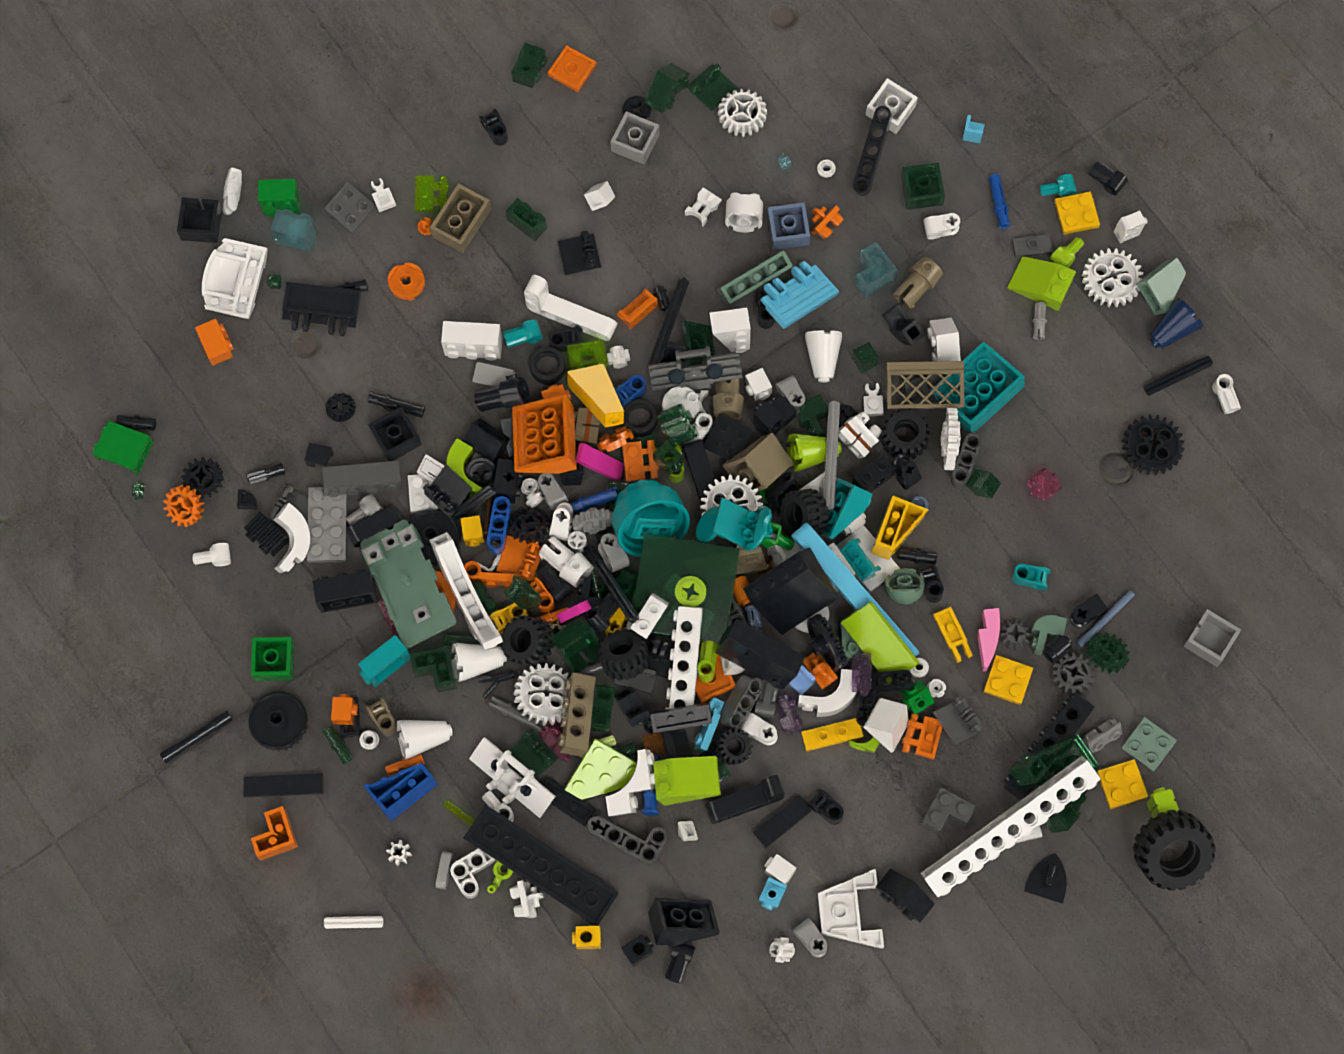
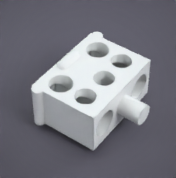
(1129, 226)

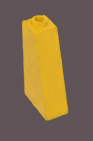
(597, 393)

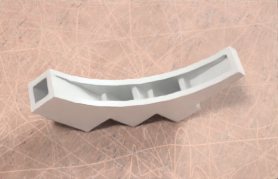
(464, 592)

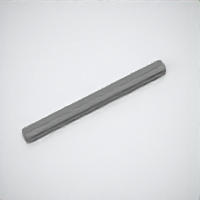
(831, 454)

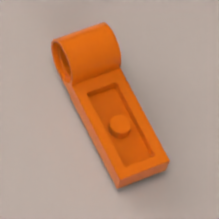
(489, 579)

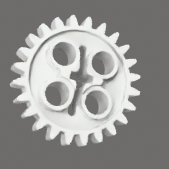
(1105, 263)
(950, 438)
(726, 488)
(544, 677)

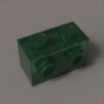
(529, 65)
(526, 219)

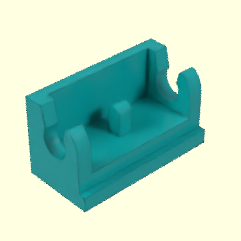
(858, 560)

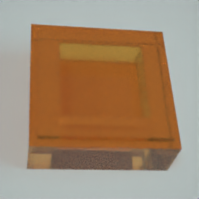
(654, 743)

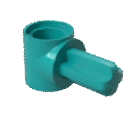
(1063, 186)

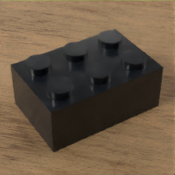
(345, 591)

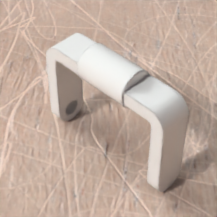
(495, 563)

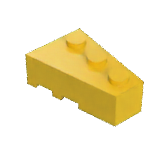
(896, 526)

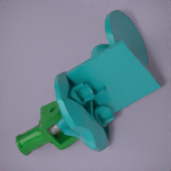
(742, 527)

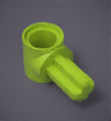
(1065, 255)

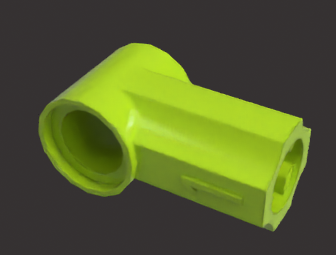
(707, 660)

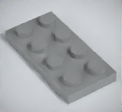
(326, 527)

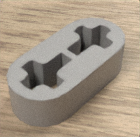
(444, 870)

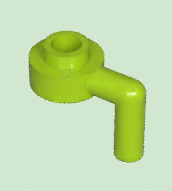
(499, 876)

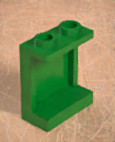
(123, 447)

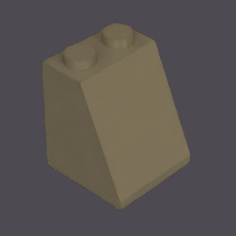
(759, 462)

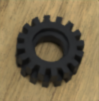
(743, 740)

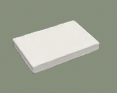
(867, 541)

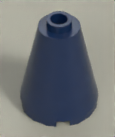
(1175, 325)

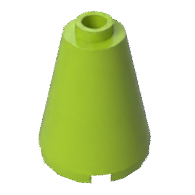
(807, 450)

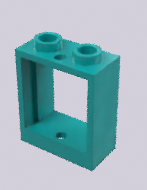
(384, 662)

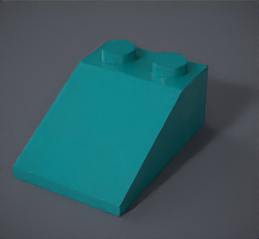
(849, 505)

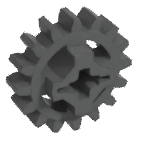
(1080, 676)

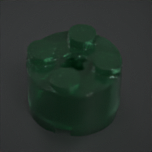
(677, 425)

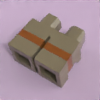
(587, 428)

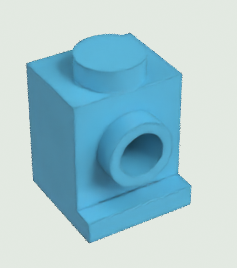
(776, 886)

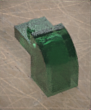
(811, 412)
(602, 708)

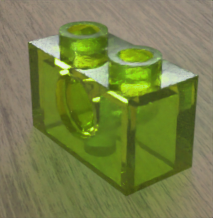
(579, 351)

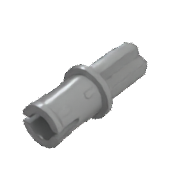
(1039, 320)

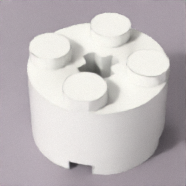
(744, 212)

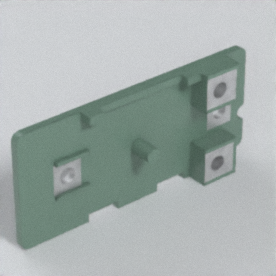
(407, 583)

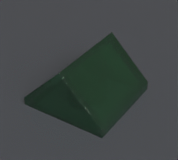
(697, 337)

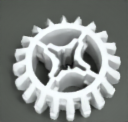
(745, 104)

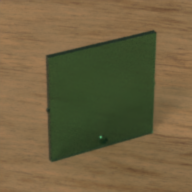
(669, 560)

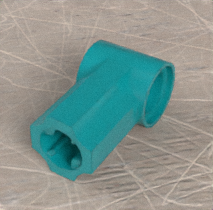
(527, 332)

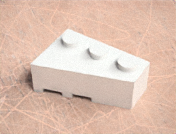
(732, 328)

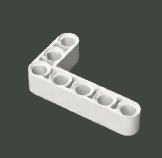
(566, 312)

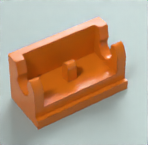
(638, 309)

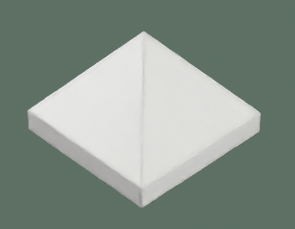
(687, 831)

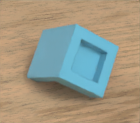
(973, 131)

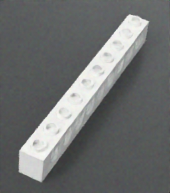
(999, 826)

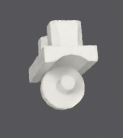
(528, 897)

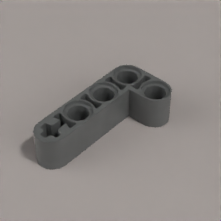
(625, 837)

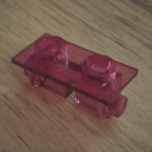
(550, 738)

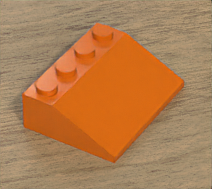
(544, 436)

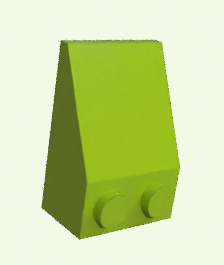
(1042, 281)
(686, 779)

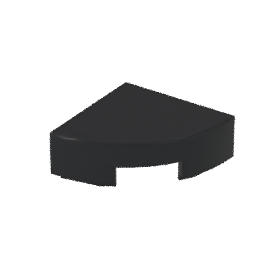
(246, 500)

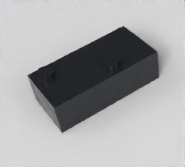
(759, 654)

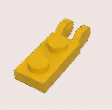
(952, 632)

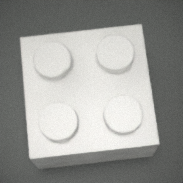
(897, 100)

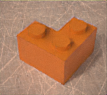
(215, 341)
(278, 839)

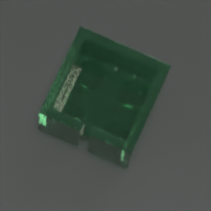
(572, 640)

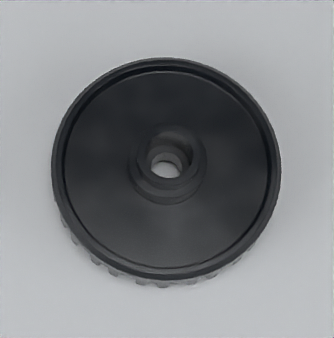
(434, 523)
(825, 642)
(284, 733)

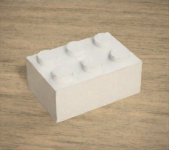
(471, 340)

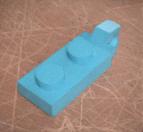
(705, 736)

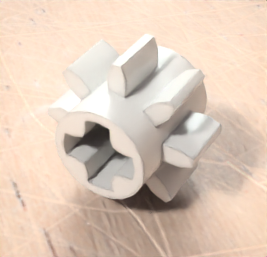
(618, 357)
(394, 855)
(782, 950)

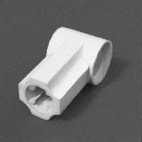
(1226, 395)
(703, 431)

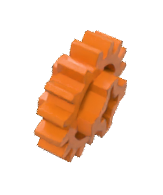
(182, 506)

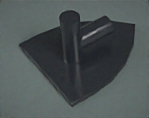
(1048, 880)

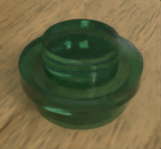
(138, 490)

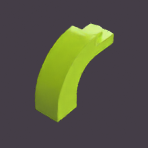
(458, 458)

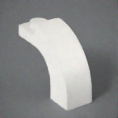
(298, 534)
(833, 703)

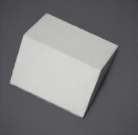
(887, 722)

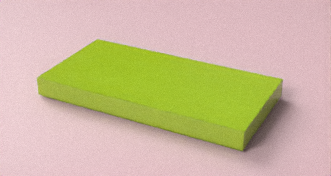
(878, 637)

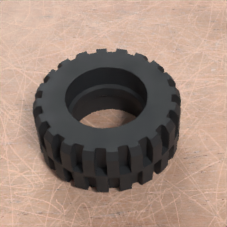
(1184, 869)

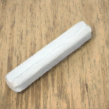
(354, 922)

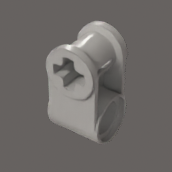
(791, 392)
(552, 494)
(612, 553)
(809, 935)

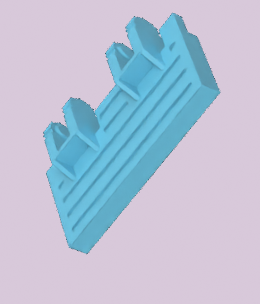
(796, 300)

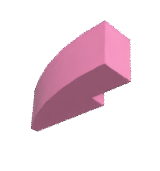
(988, 636)

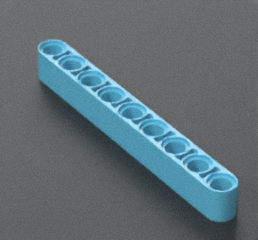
(841, 577)

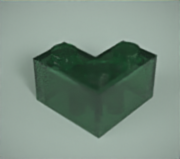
(665, 86)
(436, 663)

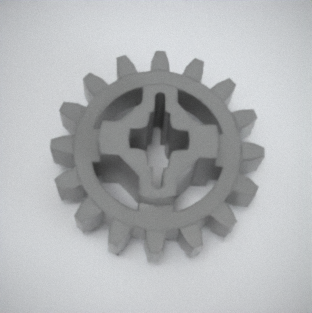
(592, 520)

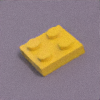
(1077, 213)
(1008, 680)
(1122, 784)

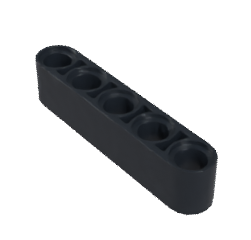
(872, 141)
(699, 468)

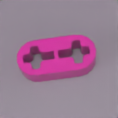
(574, 611)

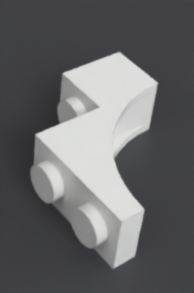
(643, 780)

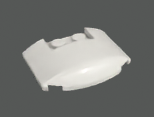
(233, 278)

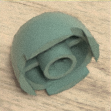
(905, 586)

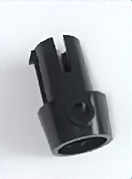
(507, 394)

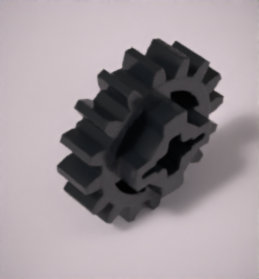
(196, 472)
(529, 525)

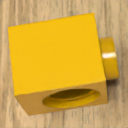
(472, 531)
(595, 942)

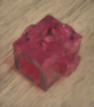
(1044, 484)

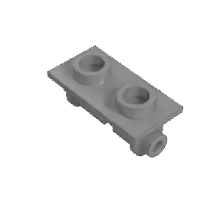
(1109, 732)

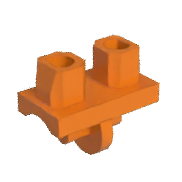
(821, 227)
(820, 670)

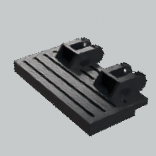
(321, 303)

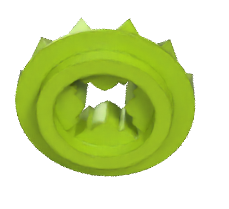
(682, 595)

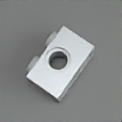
(649, 615)

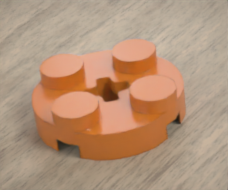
(405, 271)
(615, 440)

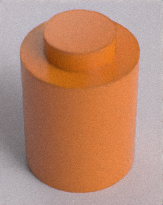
(739, 593)

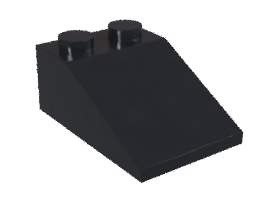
(682, 920)

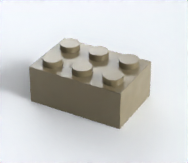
(460, 218)

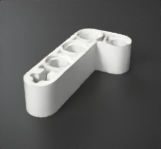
(470, 870)

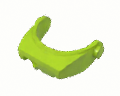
(869, 746)

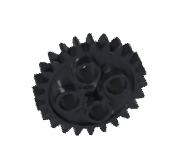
(1170, 448)

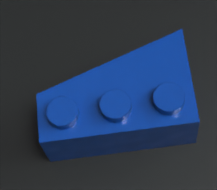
(401, 790)

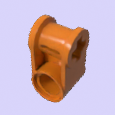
(538, 586)

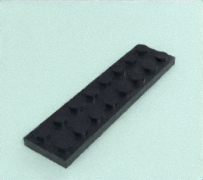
(541, 865)

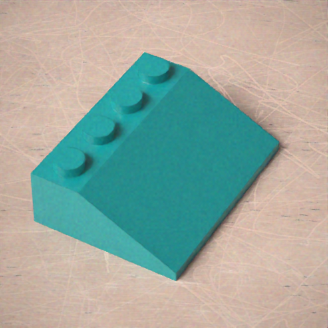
(987, 387)

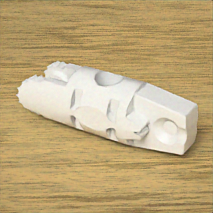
(232, 190)

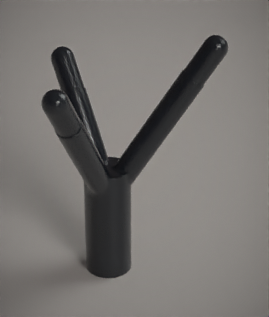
(498, 678)

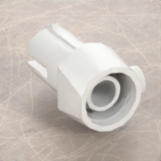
(571, 566)

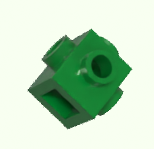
(917, 697)

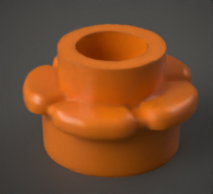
(424, 226)

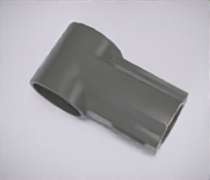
(766, 703)

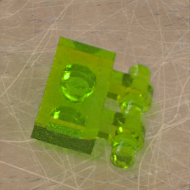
(424, 193)

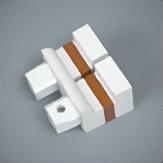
(858, 435)

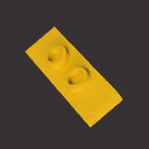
(831, 734)

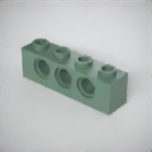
(754, 277)

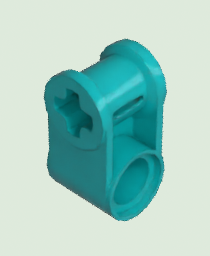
(1032, 577)

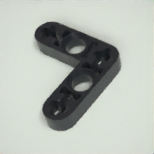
(878, 686)

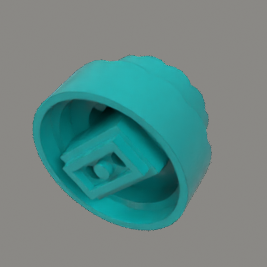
(649, 510)

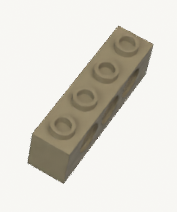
(585, 687)

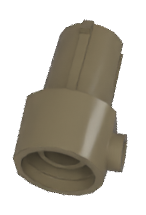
(922, 277)
(728, 399)

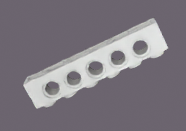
(693, 615)

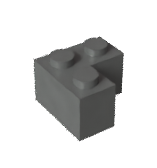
(947, 806)

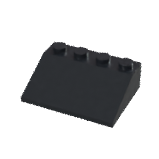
(792, 591)

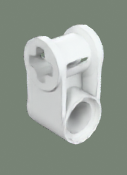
(940, 225)
(561, 524)
(757, 727)

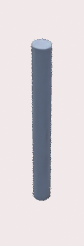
(1105, 619)

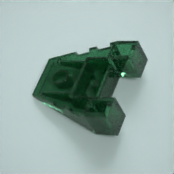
(1044, 765)

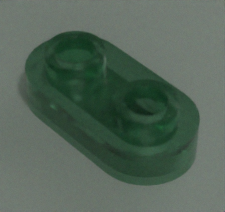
(488, 603)

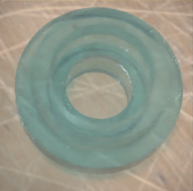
(785, 162)

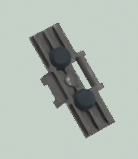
(698, 376)

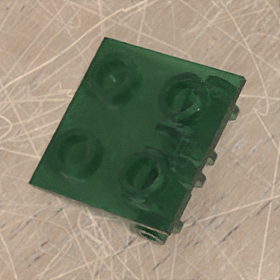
(711, 86)
(533, 753)

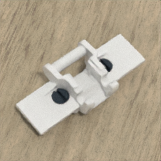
(507, 781)

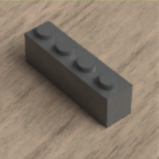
(361, 478)

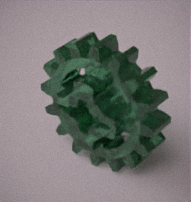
(1108, 653)

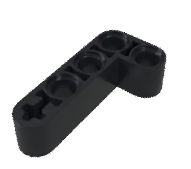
(746, 800)

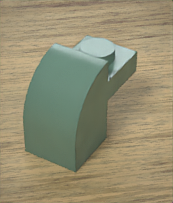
(1046, 627)

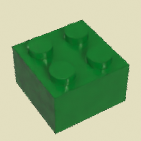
(279, 195)
(272, 659)

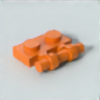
(634, 463)
(928, 737)

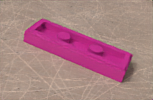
(599, 462)

